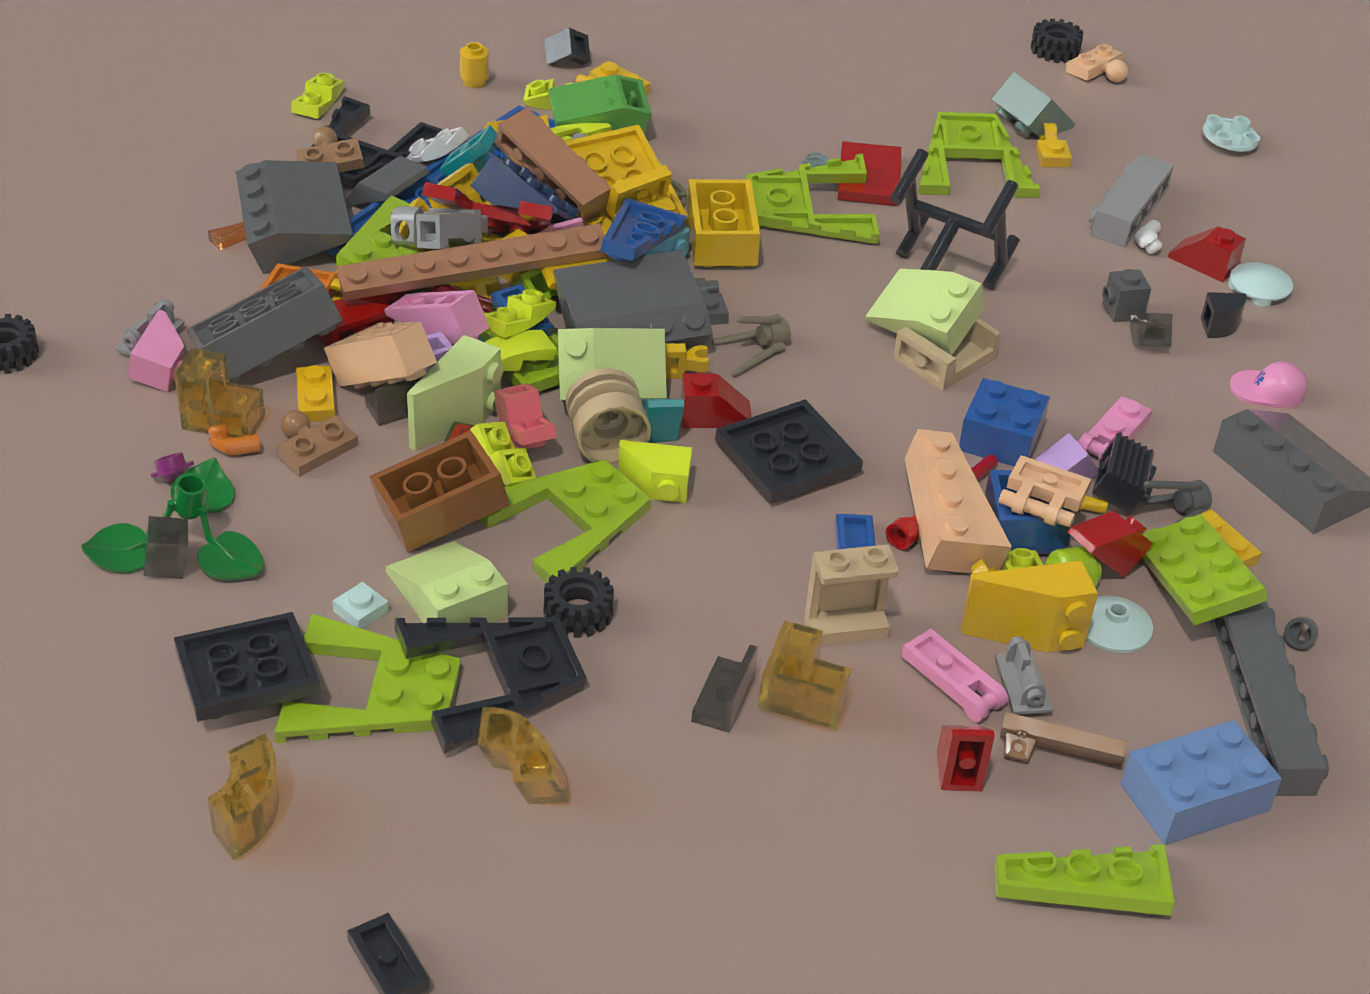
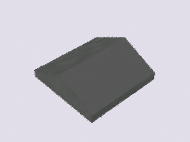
(387, 181)

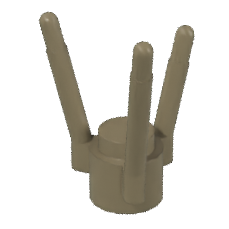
(772, 332)

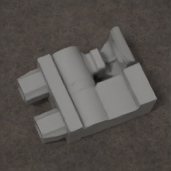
(438, 226)

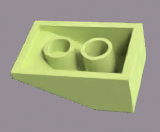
(932, 304)
(631, 350)
(454, 390)
(451, 585)

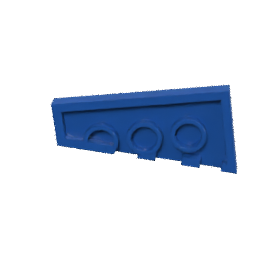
(639, 229)

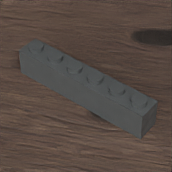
(1270, 698)

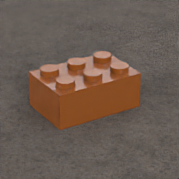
(439, 490)

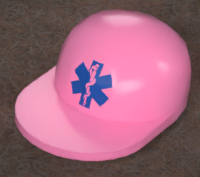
(1277, 385)

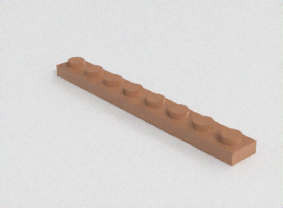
(470, 262)

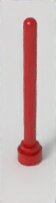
(905, 531)

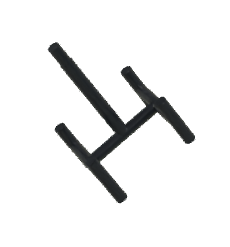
(920, 212)

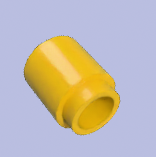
(474, 64)

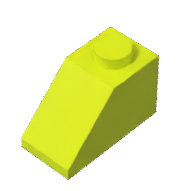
(657, 469)

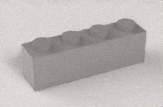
(1130, 200)

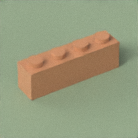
(538, 148)

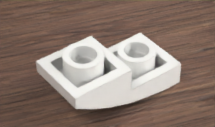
(436, 147)

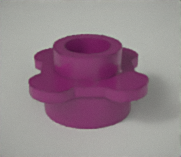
(171, 466)

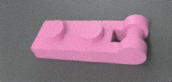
(1124, 417)
(955, 674)

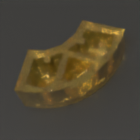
(519, 746)
(249, 798)

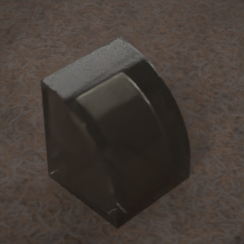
(1151, 329)

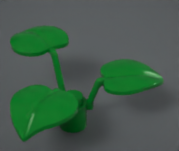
(193, 494)

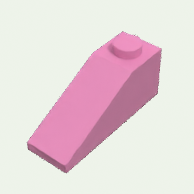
(445, 312)

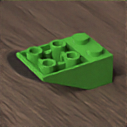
(602, 100)

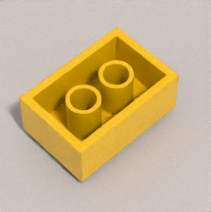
(723, 222)

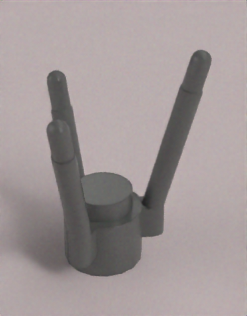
(1190, 497)

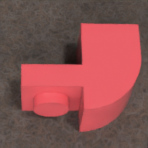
(522, 414)

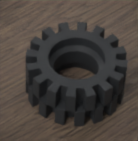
(1056, 40)
(17, 343)
(579, 586)

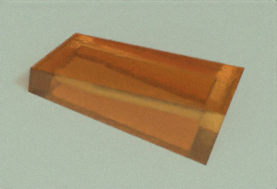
(227, 235)

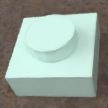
(360, 606)

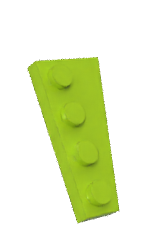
(1101, 881)

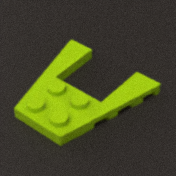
(977, 137)
(786, 203)
(374, 241)
(592, 497)
(400, 694)

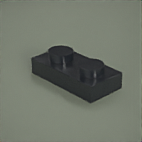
(387, 957)

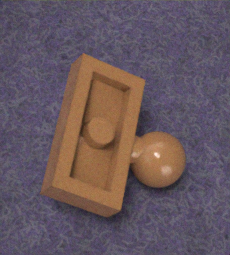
(327, 149)
(315, 445)

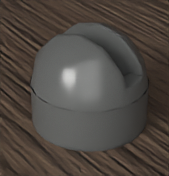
(1294, 630)

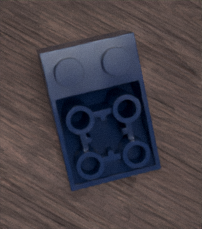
(508, 183)

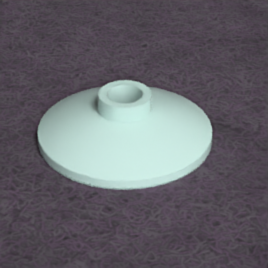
(1119, 625)

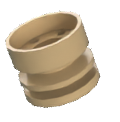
(604, 410)

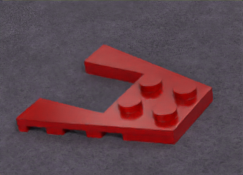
(530, 217)

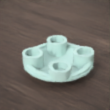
(1231, 133)
(1260, 282)

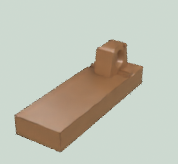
(1024, 732)

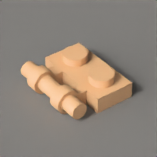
(1046, 483)

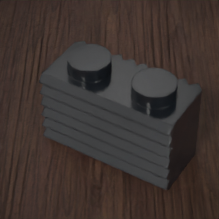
(1122, 473)

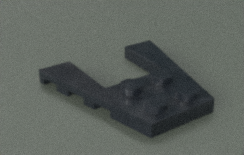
(374, 157)
(526, 653)

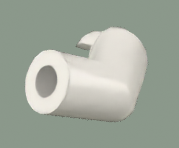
(1147, 237)

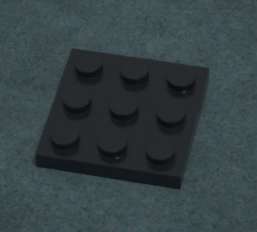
(788, 451)
(246, 666)

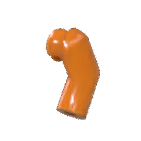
(232, 445)

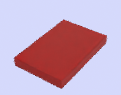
(882, 170)

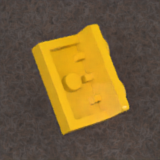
(648, 188)

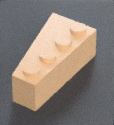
(381, 355)
(951, 507)

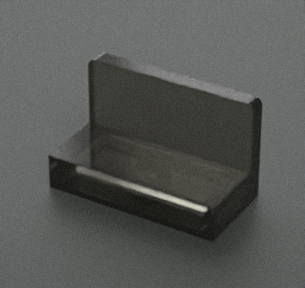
(389, 402)
(725, 691)

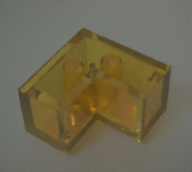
(210, 399)
(799, 682)

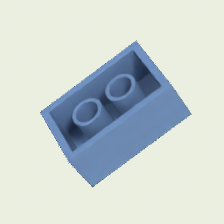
(1200, 781)

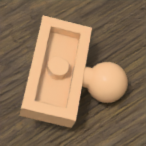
(1098, 61)

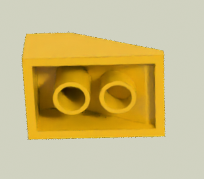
(1041, 603)

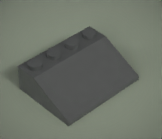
(292, 210)
(639, 293)
(268, 323)
(1293, 467)

